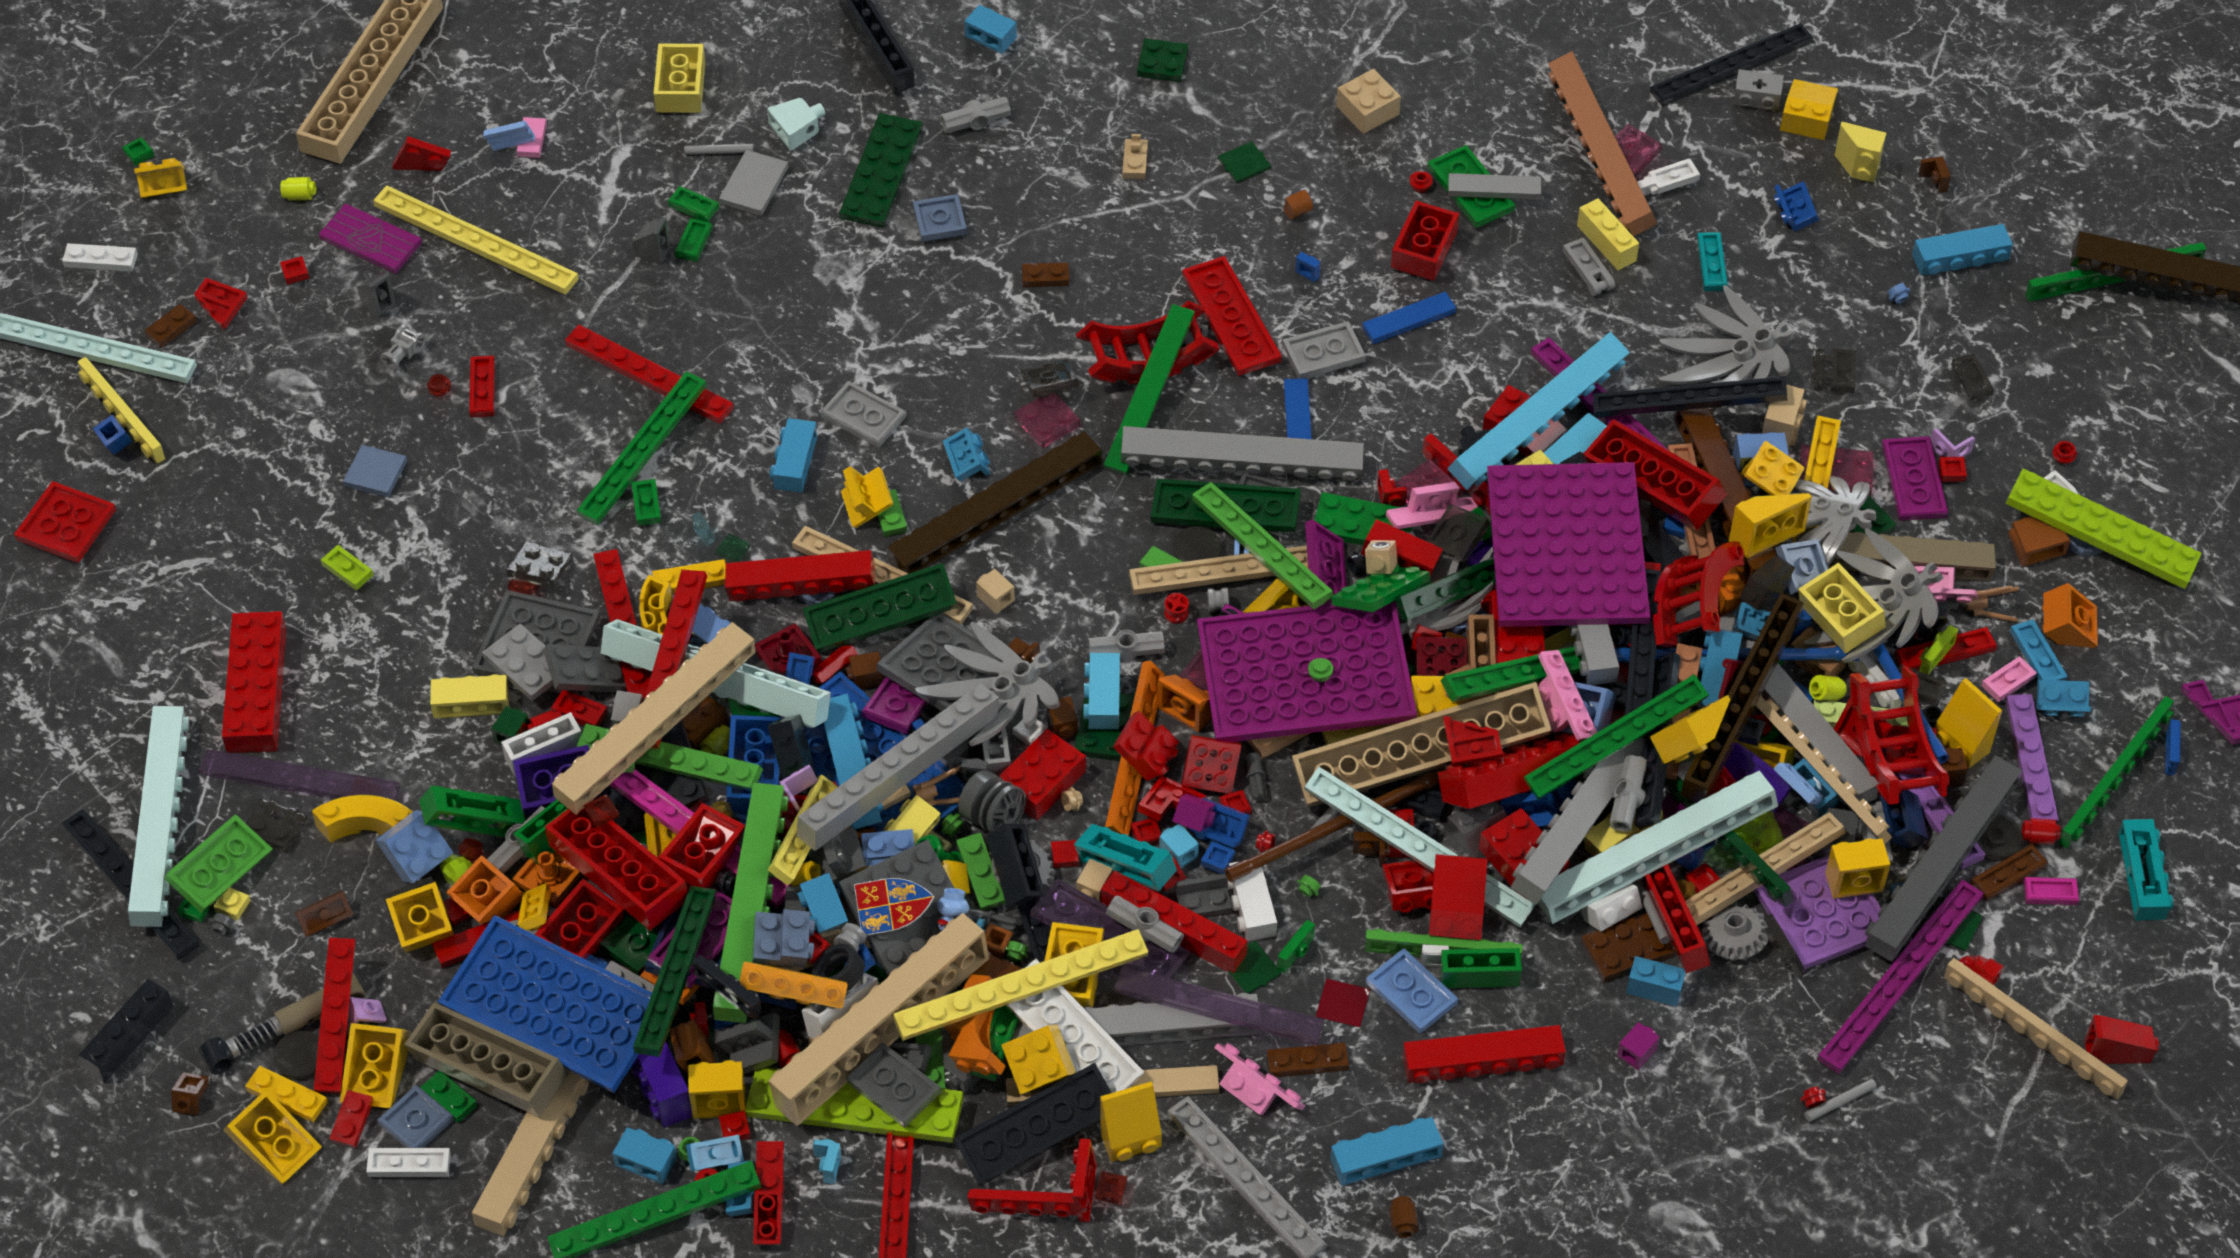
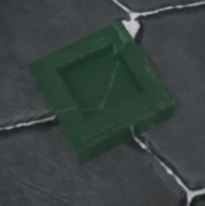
(732, 548)

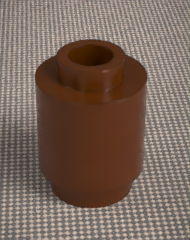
(1403, 1217)

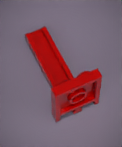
(1038, 1203)

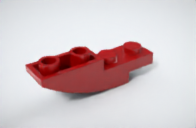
(769, 1198)

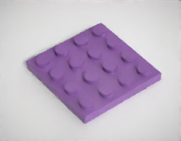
(1816, 922)

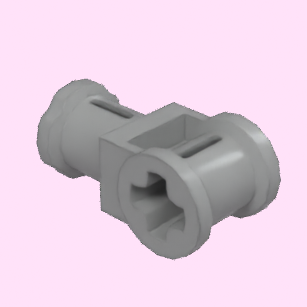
(404, 344)

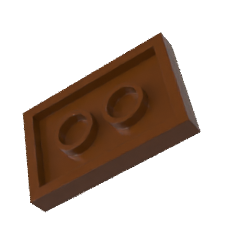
(1617, 946)

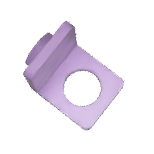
(1946, 449)
(798, 782)
(365, 1010)

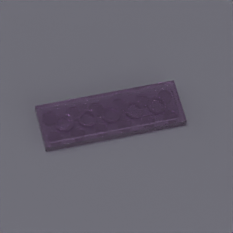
(1074, 907)

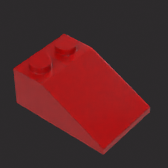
(1506, 404)
(703, 846)
(1458, 896)

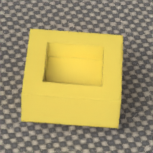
(232, 903)

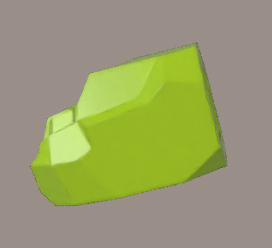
(454, 868)

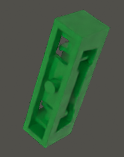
(470, 810)

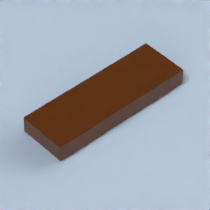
(2009, 872)

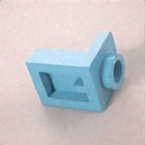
(830, 1158)

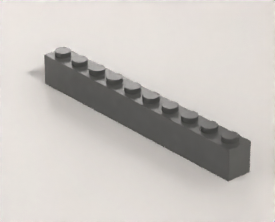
(1943, 858)

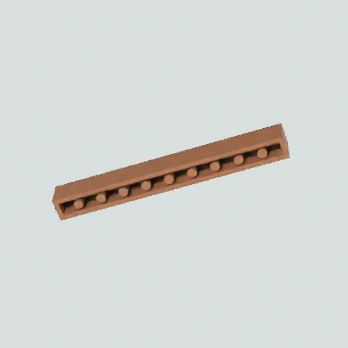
(1602, 144)

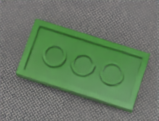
(218, 863)

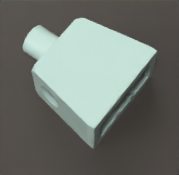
(795, 121)

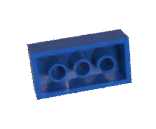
(752, 744)

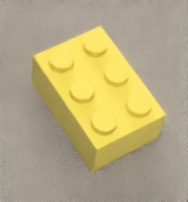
(679, 78)
(1842, 608)

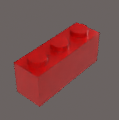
(1410, 549)

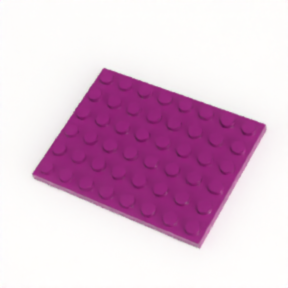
(1567, 544)
(1262, 677)

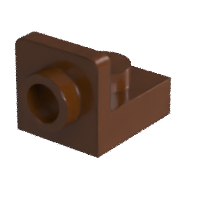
(1938, 170)
(1024, 650)
(1368, 844)
(188, 1092)

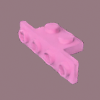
(1428, 505)
(1945, 588)
(1562, 698)
(1251, 1085)

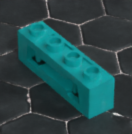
(1126, 856)
(2155, 900)

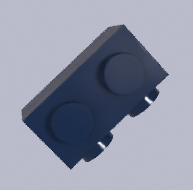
(1905, 820)

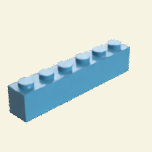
(848, 749)

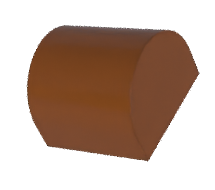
(1297, 204)
(997, 940)

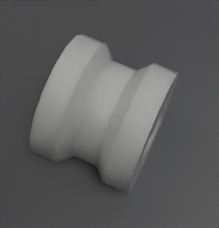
(1217, 599)
(851, 935)

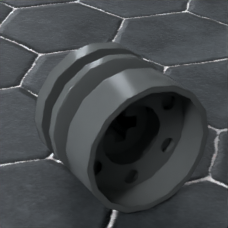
(991, 801)

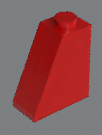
(2120, 1041)

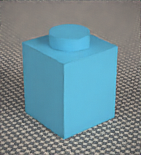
(1180, 844)

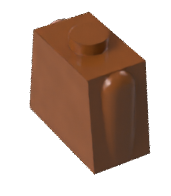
(2037, 541)
(690, 1045)

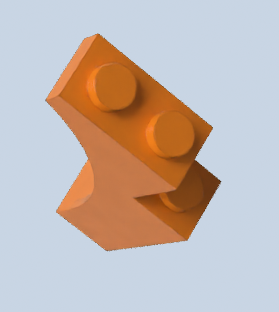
(972, 1040)

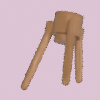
(1977, 605)
(927, 789)

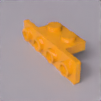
(794, 985)

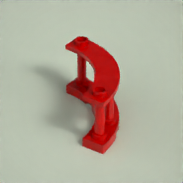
(1112, 369)
(1687, 572)
(1871, 745)

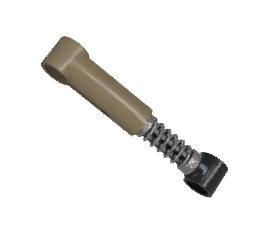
(220, 1053)

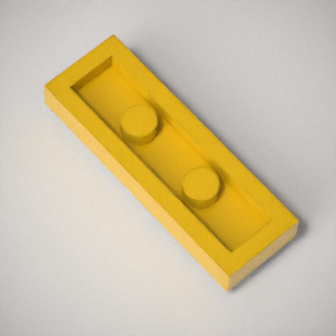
(714, 569)
(534, 908)
(288, 1093)

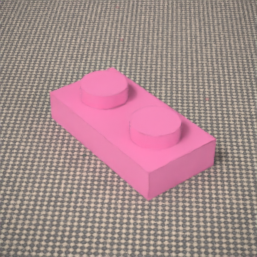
(2009, 679)

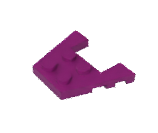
(2222, 712)

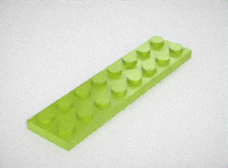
(2103, 528)
(855, 1112)

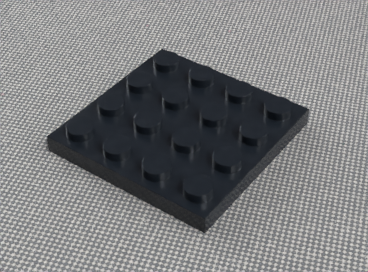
(681, 787)

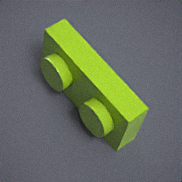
(347, 567)
(1941, 645)

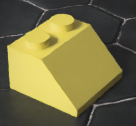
(1860, 150)

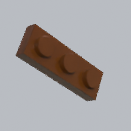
(1307, 1059)

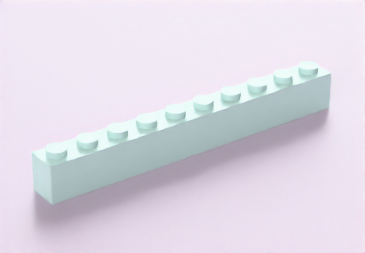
(746, 685)
(157, 816)
(1658, 846)

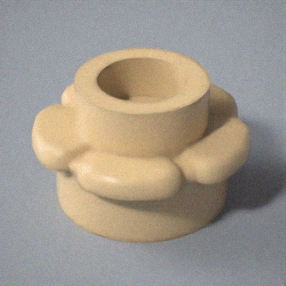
(1071, 799)

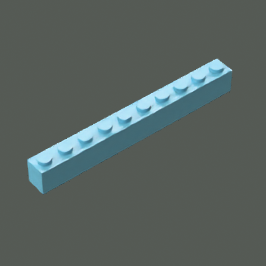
(1539, 410)

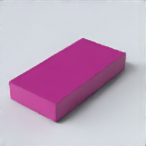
(2051, 891)

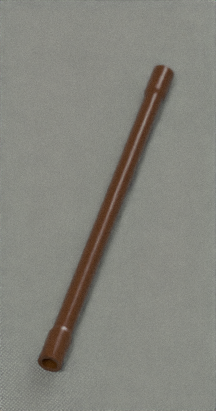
(1246, 866)

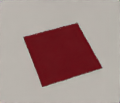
(1343, 1002)

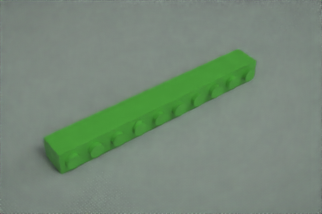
(751, 885)

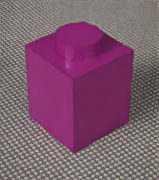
(1194, 813)
(1638, 1046)

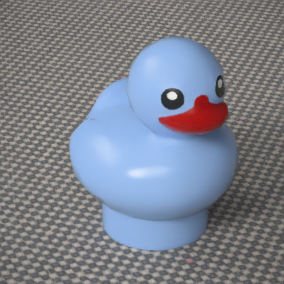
(951, 905)

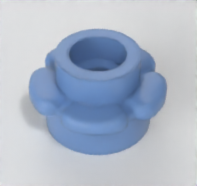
(1898, 293)

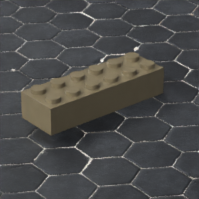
(486, 1059)

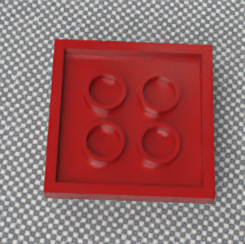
(65, 522)

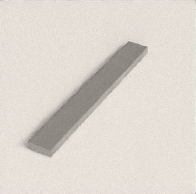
(1246, 1179)

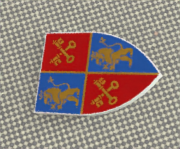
(890, 904)

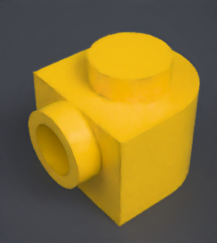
(806, 871)

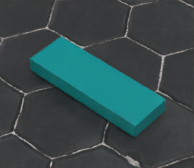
(1712, 261)

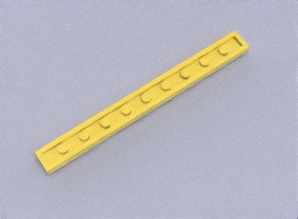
(476, 240)
(1020, 984)

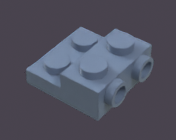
(783, 938)

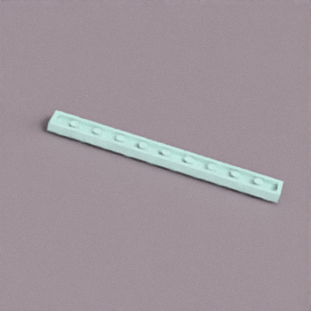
(96, 348)
(1408, 839)

